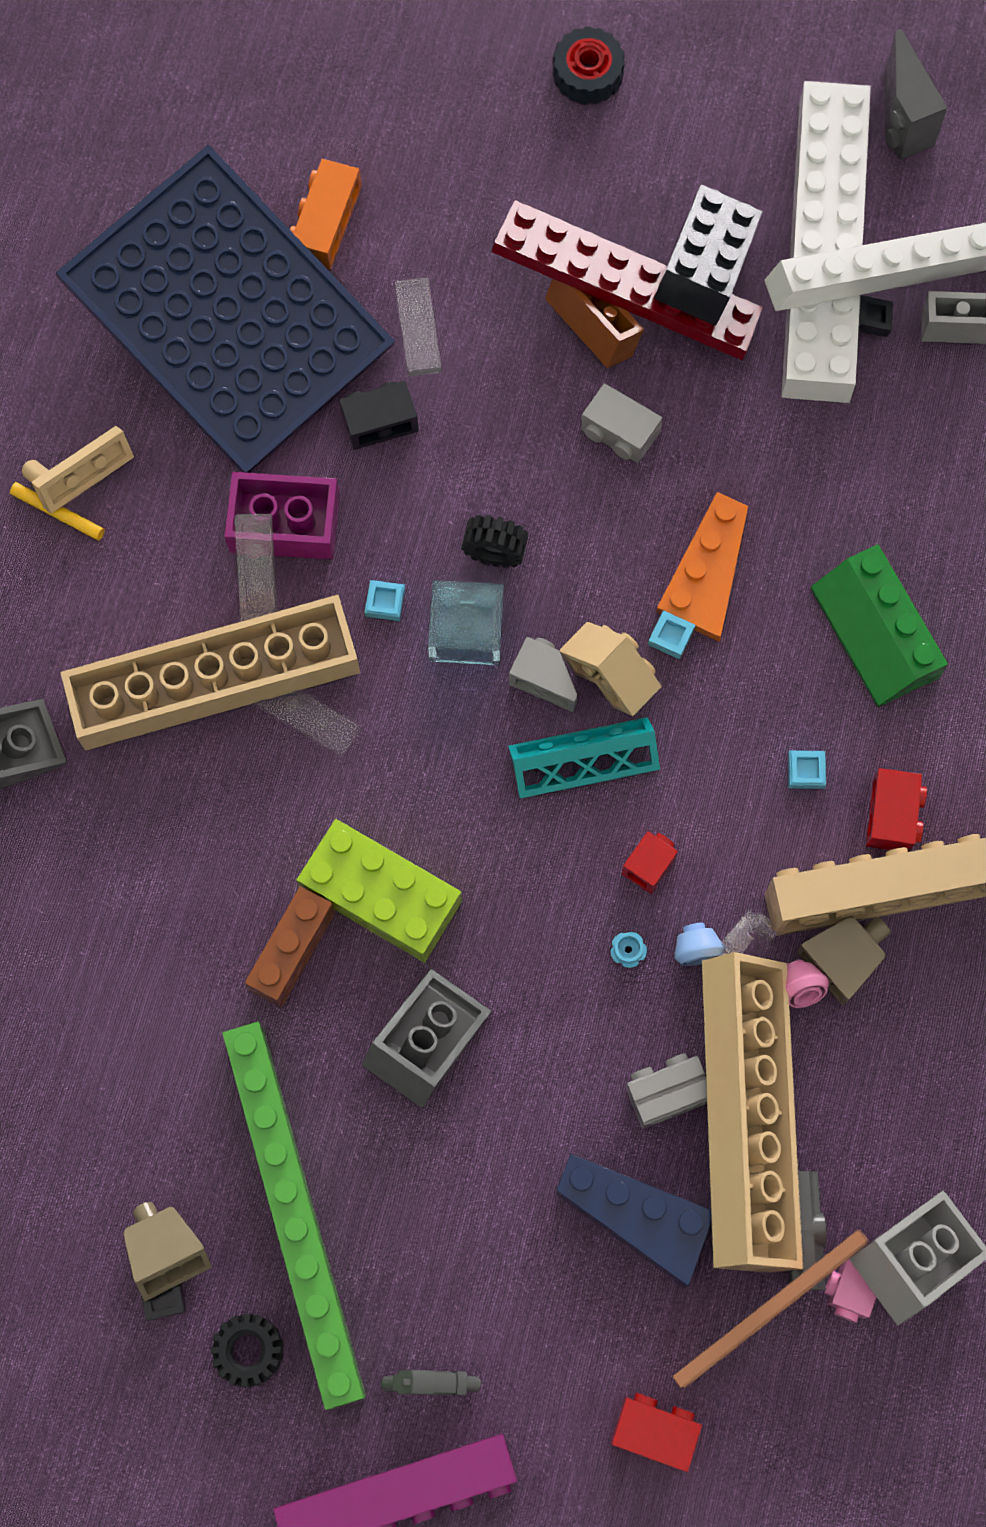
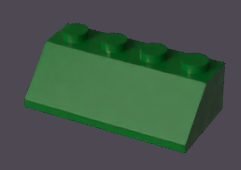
(879, 626)

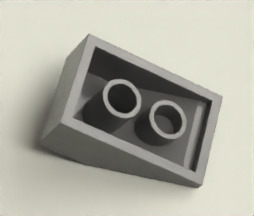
(911, 101)
(27, 743)
(425, 1038)

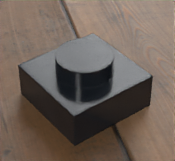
(875, 316)
(165, 1304)

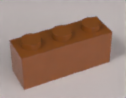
(602, 326)
(290, 947)

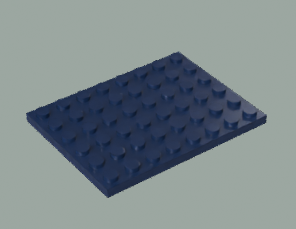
(225, 309)

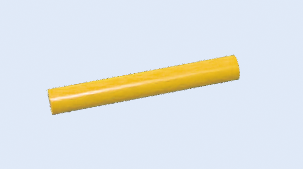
(62, 514)

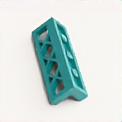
(582, 745)

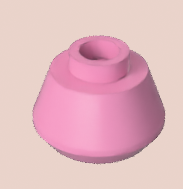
(805, 984)

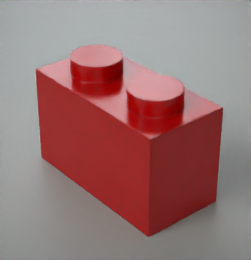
(895, 810)
(656, 1433)

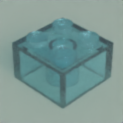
(466, 622)

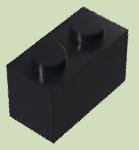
(379, 414)

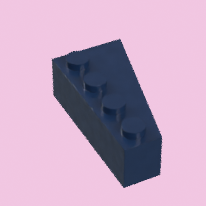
(646, 1219)

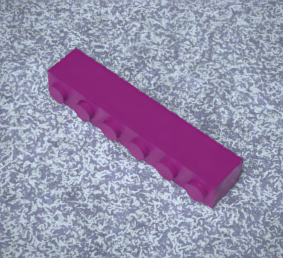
(409, 1490)

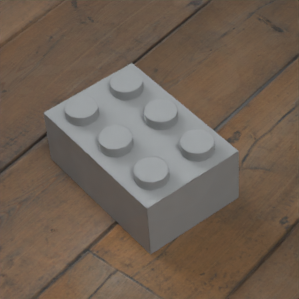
(920, 1258)

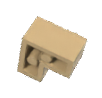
(613, 665)

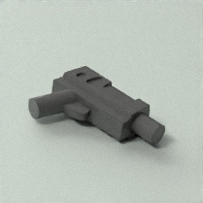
(431, 1383)

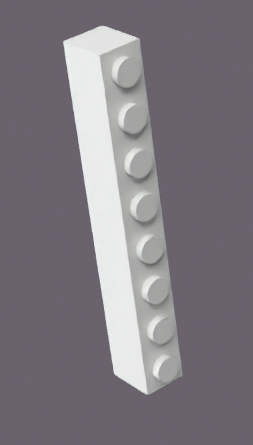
(877, 267)

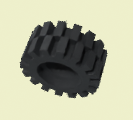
(494, 541)
(223, 1350)

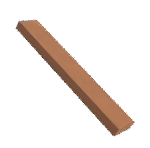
(771, 1309)

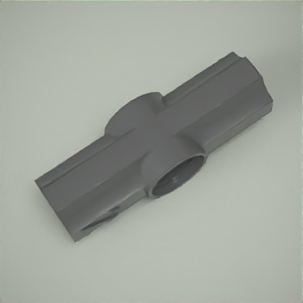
(812, 1225)

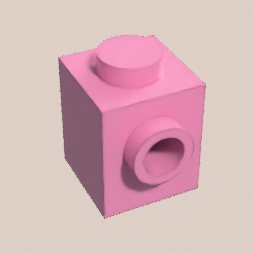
(849, 1293)

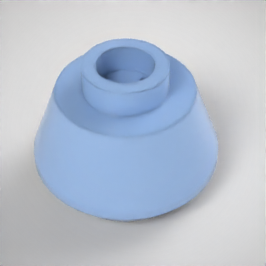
(697, 945)

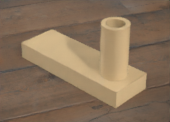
(78, 471)

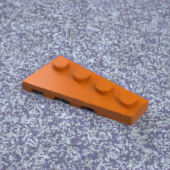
(706, 572)

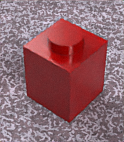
(650, 861)

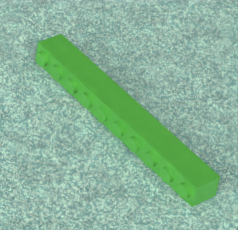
(294, 1217)

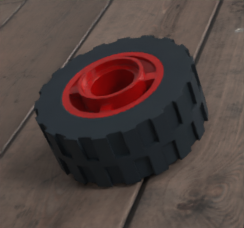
(593, 48)

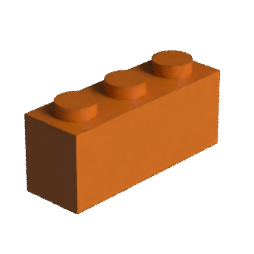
(327, 209)

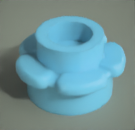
(625, 940)

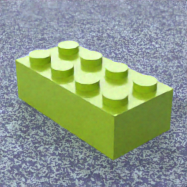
(380, 890)

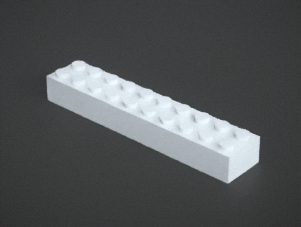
(827, 218)

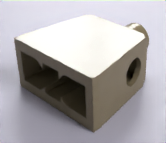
(846, 954)
(162, 1250)

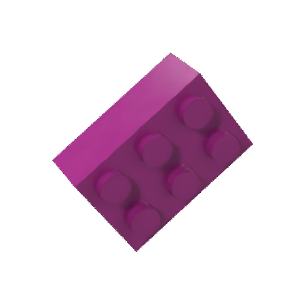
(301, 511)

